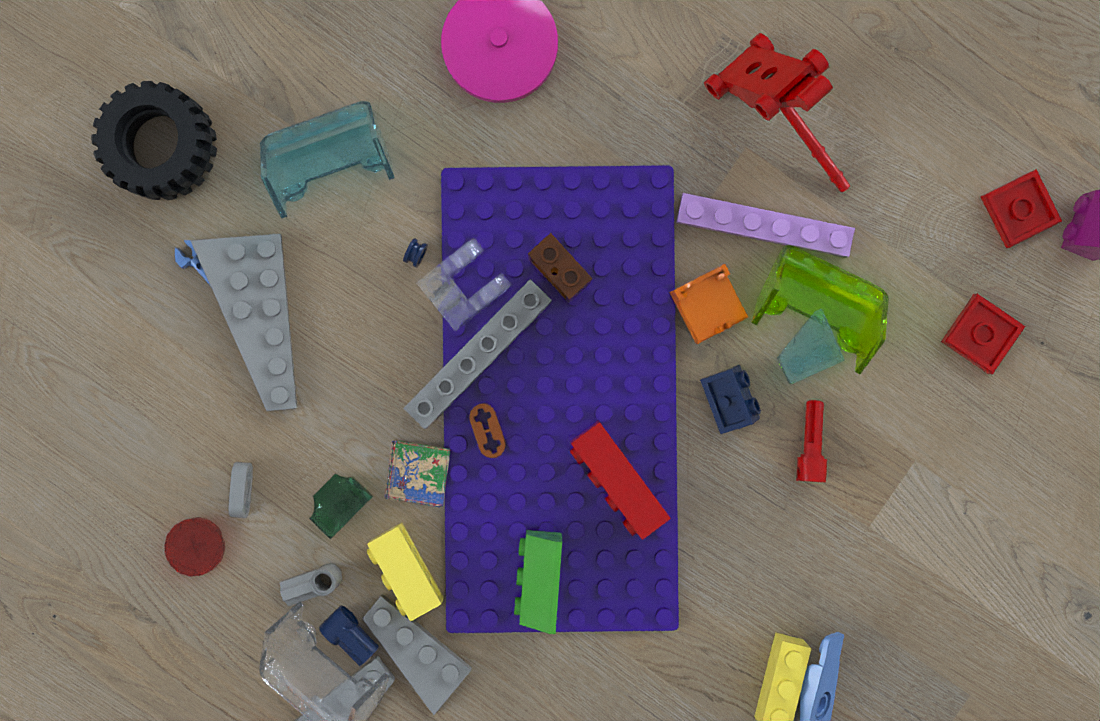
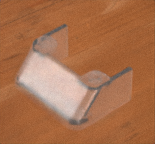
(310, 678)

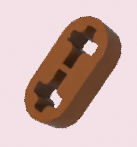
(480, 432)

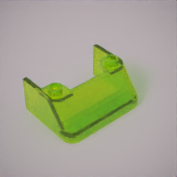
(849, 302)

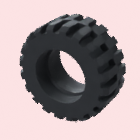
(121, 123)

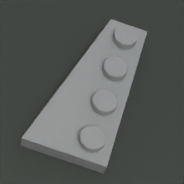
(419, 655)

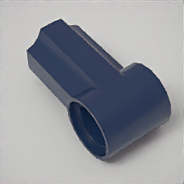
(343, 630)

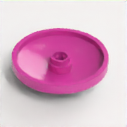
(499, 47)

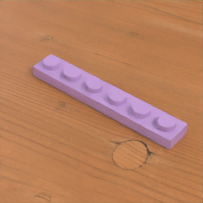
(765, 225)

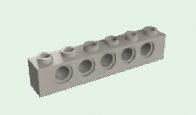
(478, 354)

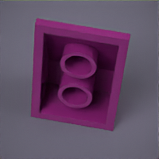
(1083, 232)

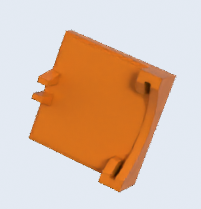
(709, 304)

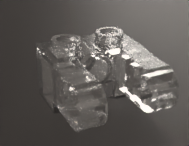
(449, 298)

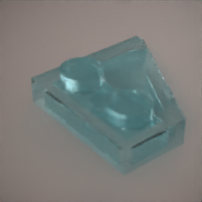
(810, 349)

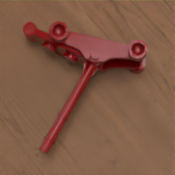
(788, 86)

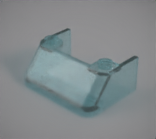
(319, 149)

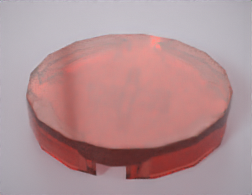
(194, 546)

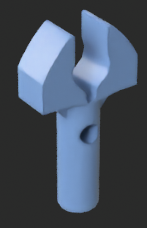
(184, 262)

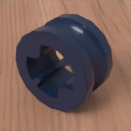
(415, 252)

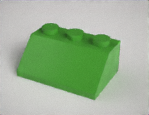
(539, 580)

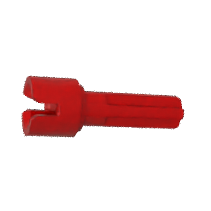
(811, 464)

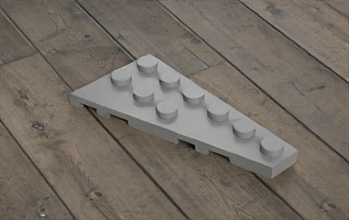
(252, 294)

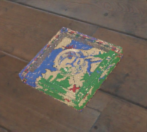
(417, 473)

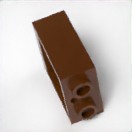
(551, 258)

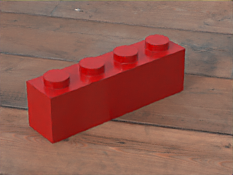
(620, 481)

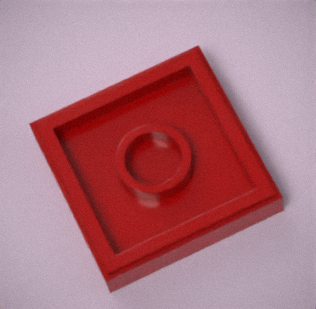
(1021, 208)
(983, 334)

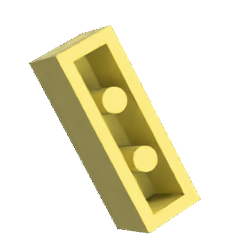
(404, 572)
(783, 679)

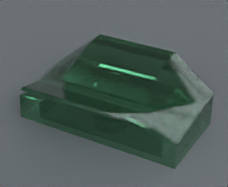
(338, 503)

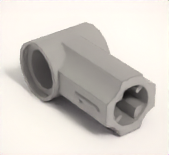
(309, 584)

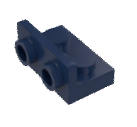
(731, 399)

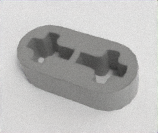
(240, 489)

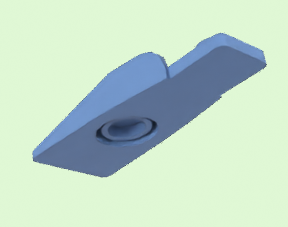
(821, 681)

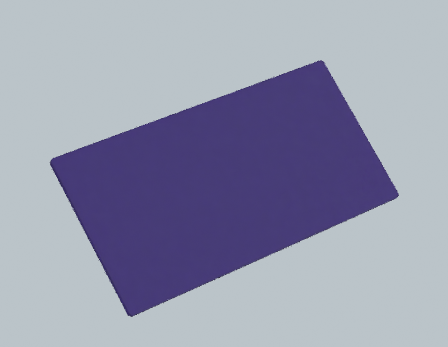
(575, 365)

